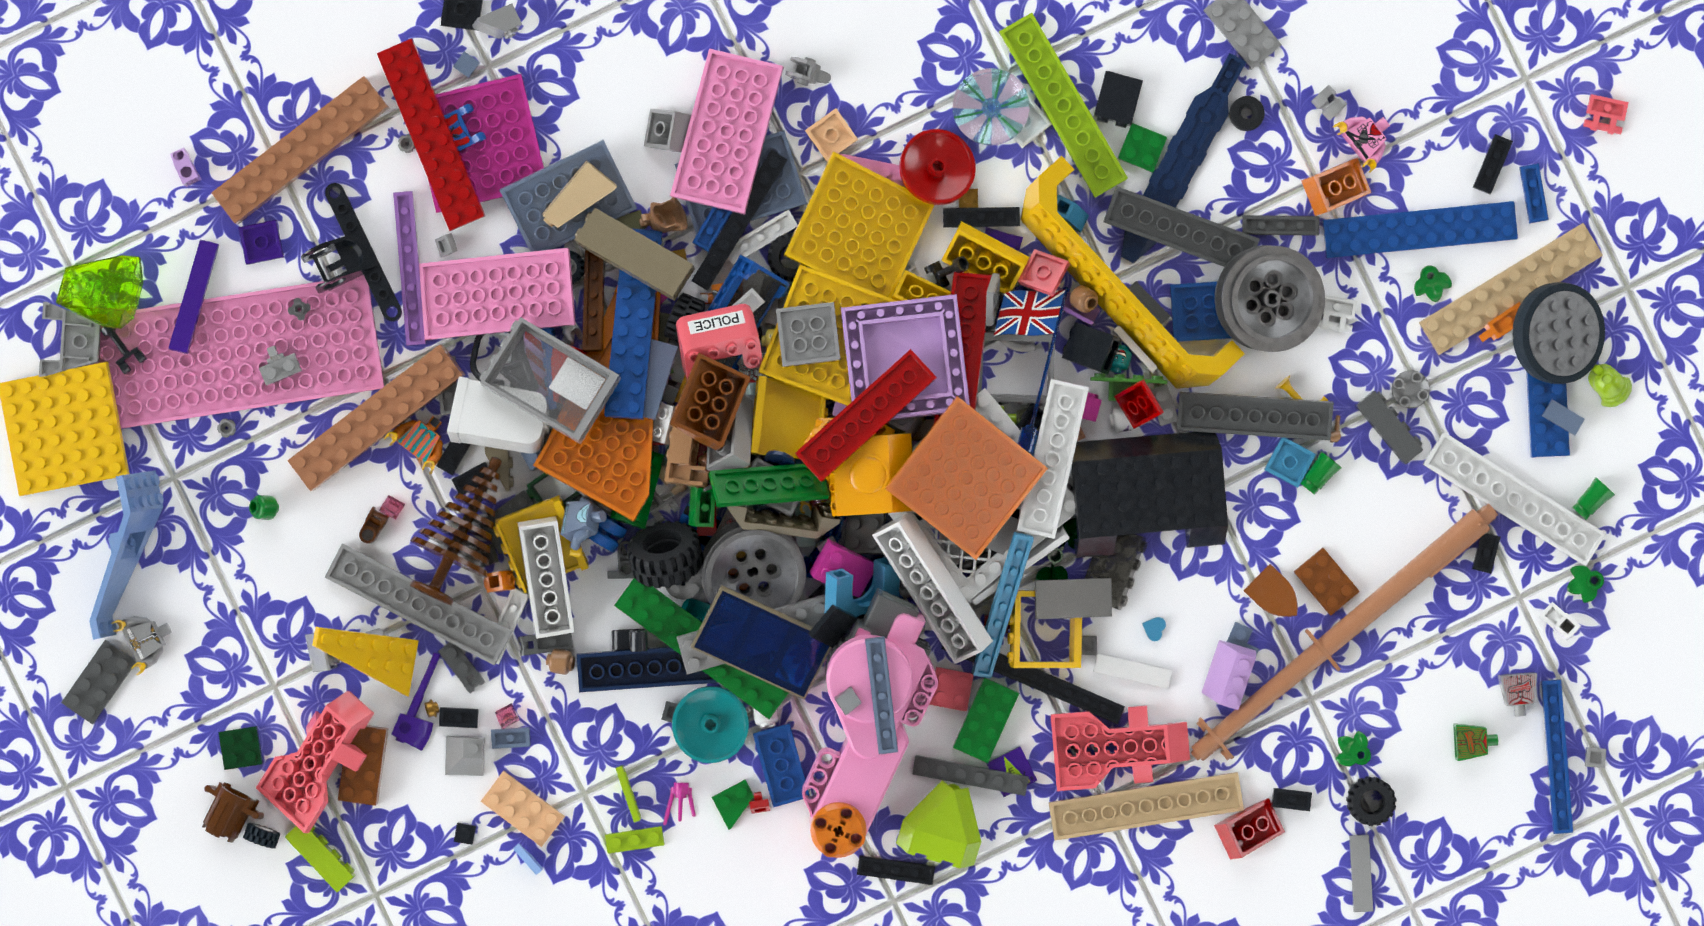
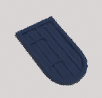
(779, 458)

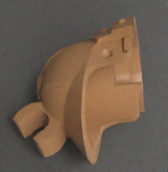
(665, 216)

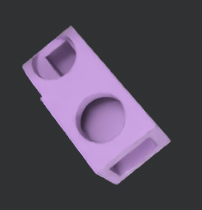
(185, 167)

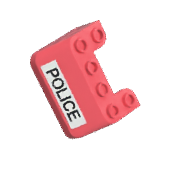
(719, 335)

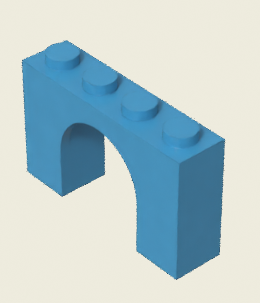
(840, 587)

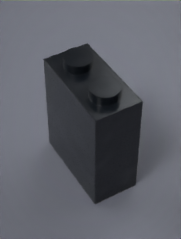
(1117, 99)
(1091, 348)

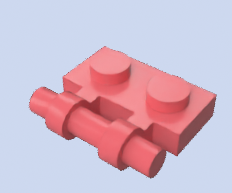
(1607, 108)

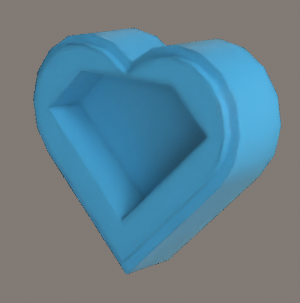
(1154, 628)

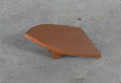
(1273, 593)

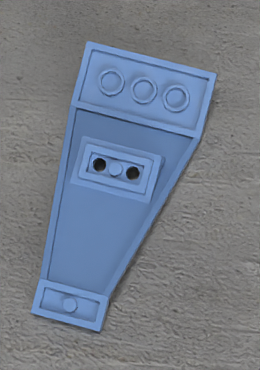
(141, 509)

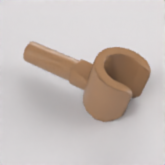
(1335, 436)

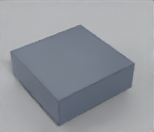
(466, 64)

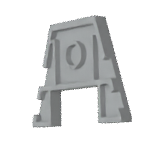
(78, 341)

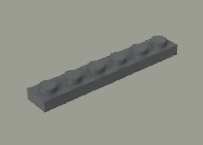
(970, 775)

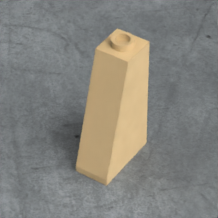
(579, 193)

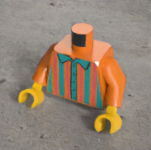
(420, 440)

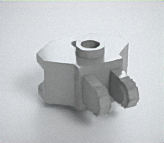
(808, 72)

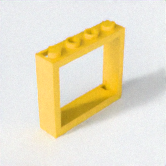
(1013, 639)

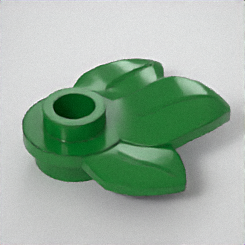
(1432, 286)
(1582, 583)
(1351, 747)

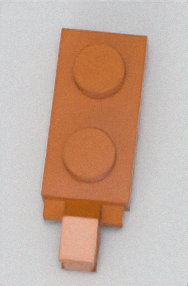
(1500, 325)

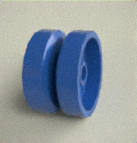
(605, 530)

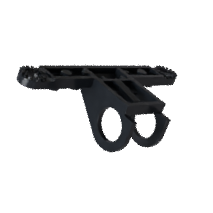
(355, 255)

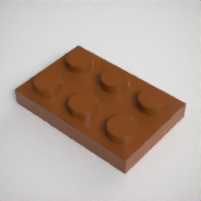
(1326, 581)

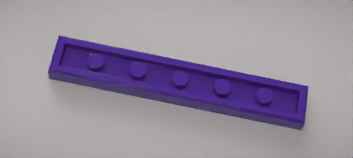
(193, 296)

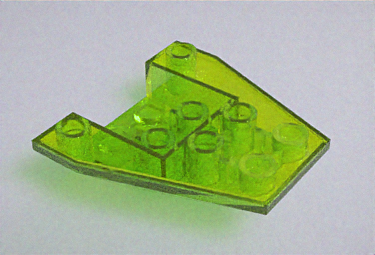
(103, 290)

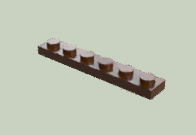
(593, 303)

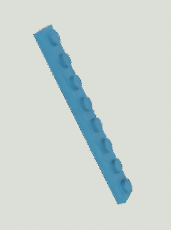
(1003, 603)

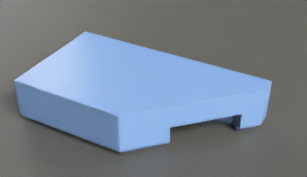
(528, 859)

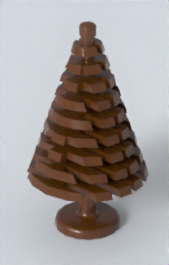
(460, 534)

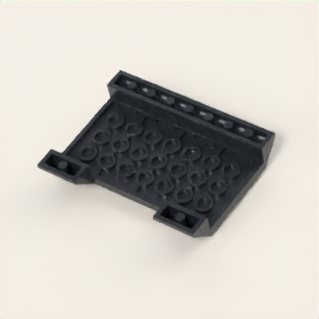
(1149, 488)

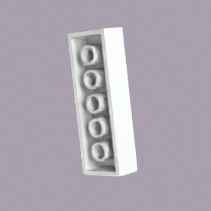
(546, 577)

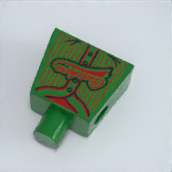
(1472, 741)

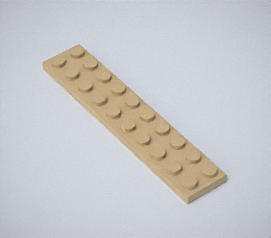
(1501, 292)
(1146, 806)

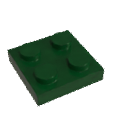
(240, 747)

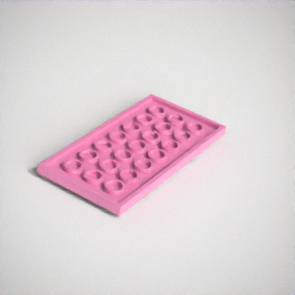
(726, 131)
(495, 291)

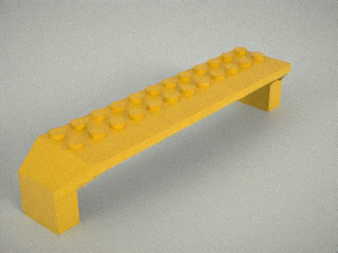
(1121, 305)

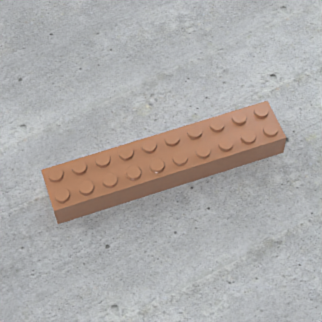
(300, 150)
(376, 417)

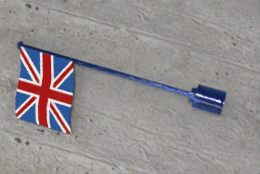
(1031, 315)

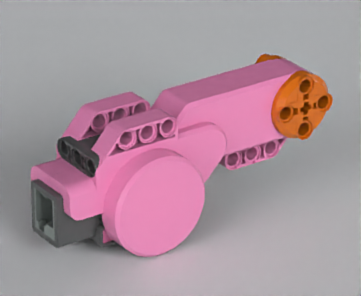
(858, 774)

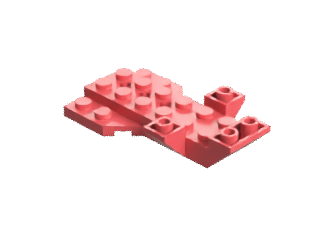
(1137, 746)
(299, 780)

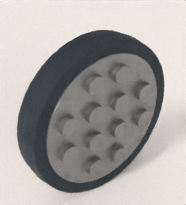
(1558, 333)

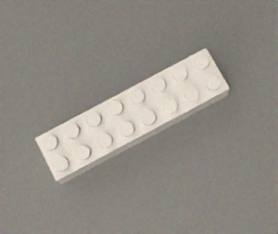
(932, 588)

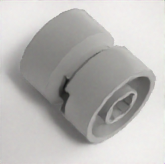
(1329, 102)

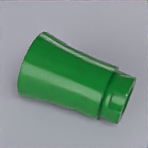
(1320, 473)
(1593, 498)

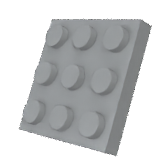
(808, 334)

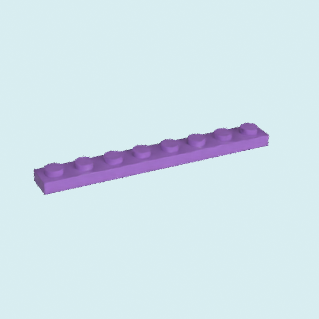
(409, 267)

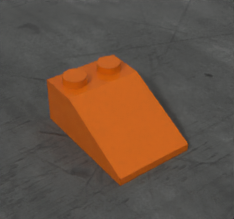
(1336, 186)

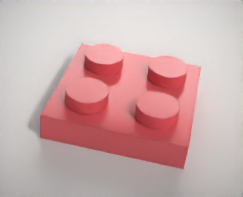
(1043, 272)
(952, 689)

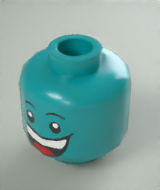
(1121, 360)

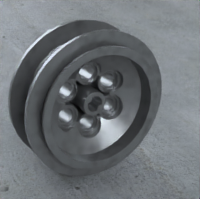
(1302, 305)

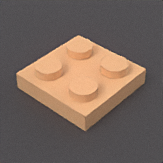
(831, 134)

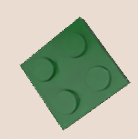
(1142, 147)

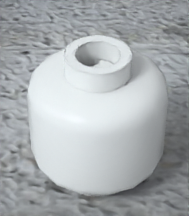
(762, 721)

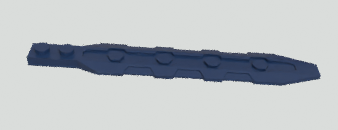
(1187, 149)

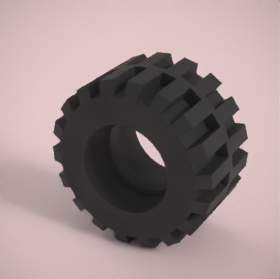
(774, 258)
(683, 306)
(1386, 808)

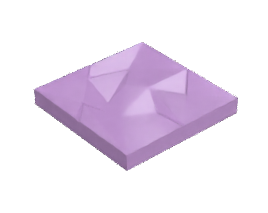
(885, 331)

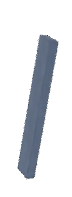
(881, 695)

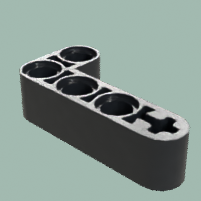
(631, 639)

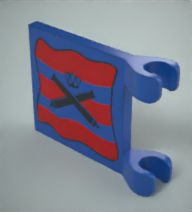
(459, 130)

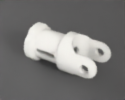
(567, 333)

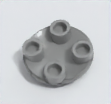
(1410, 389)

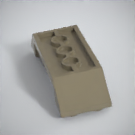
(801, 525)

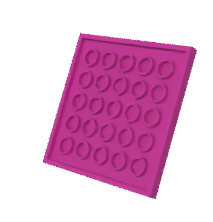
(510, 141)

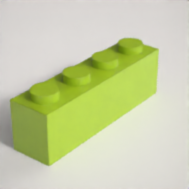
(321, 857)

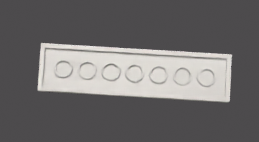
(1055, 450)

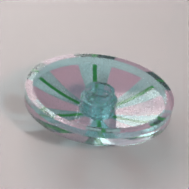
(991, 106)

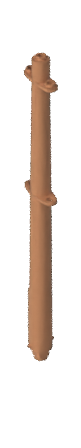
(1424, 565)

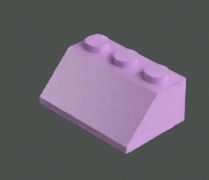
(1229, 674)

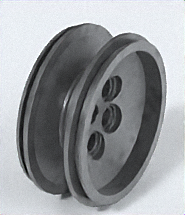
(784, 582)

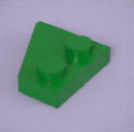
(733, 802)

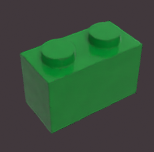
(701, 507)

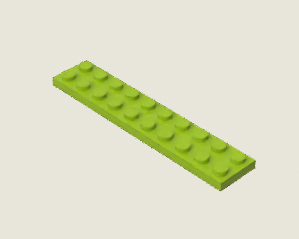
(1063, 105)

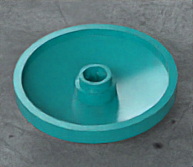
(710, 724)

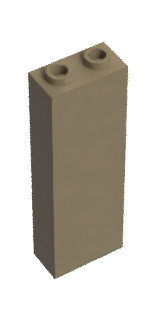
(634, 254)

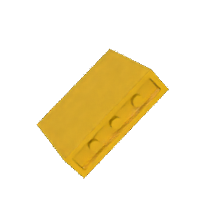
(783, 416)
(507, 529)

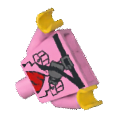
(1365, 138)

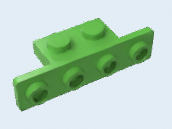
(1120, 383)

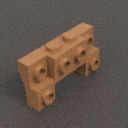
(682, 461)

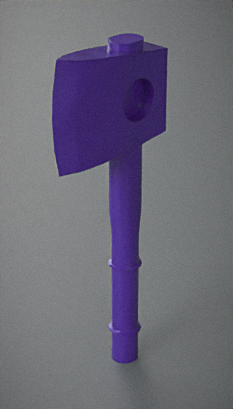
(408, 726)

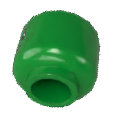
(264, 507)

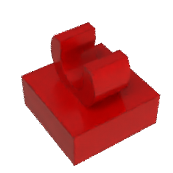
(760, 804)

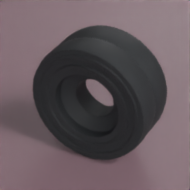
(1257, 113)

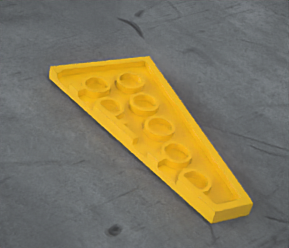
(377, 656)

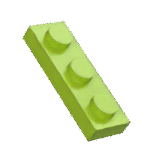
(634, 839)

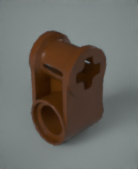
(373, 524)

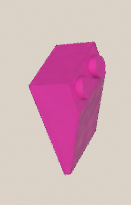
(834, 557)

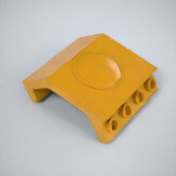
(861, 480)

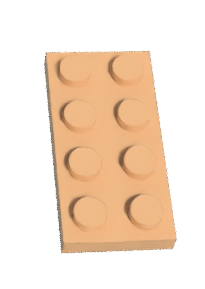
(522, 808)

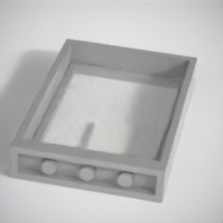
(549, 380)

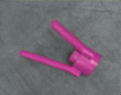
(680, 791)

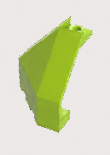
(942, 827)

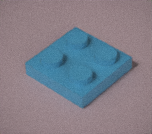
(1289, 461)

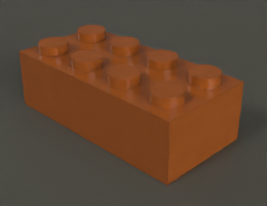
(365, 784)

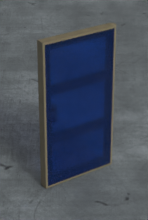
(761, 642)

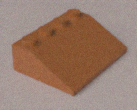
(709, 401)

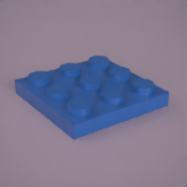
(1195, 312)

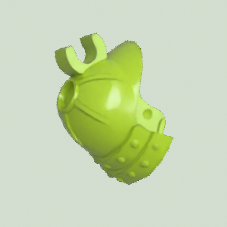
(1610, 385)

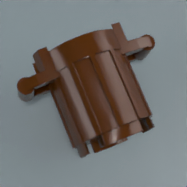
(229, 811)

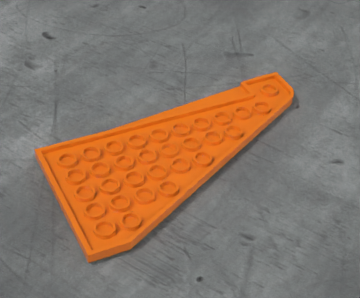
(616, 452)

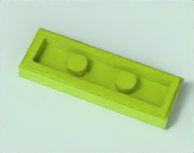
(628, 793)

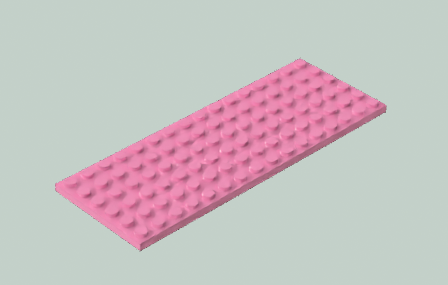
(229, 346)

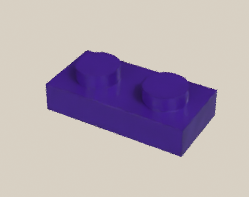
(1009, 239)

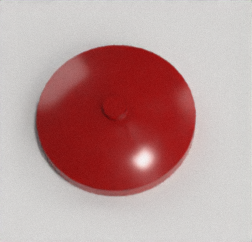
(937, 167)

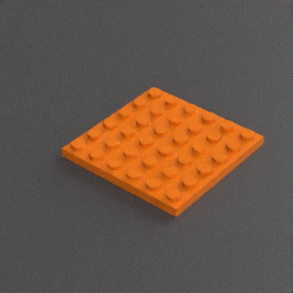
(966, 478)

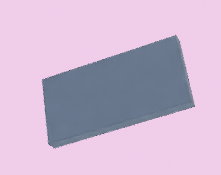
(660, 366)

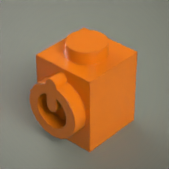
(499, 581)

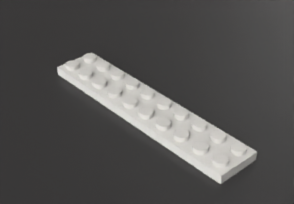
(1514, 499)

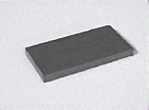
(1073, 598)

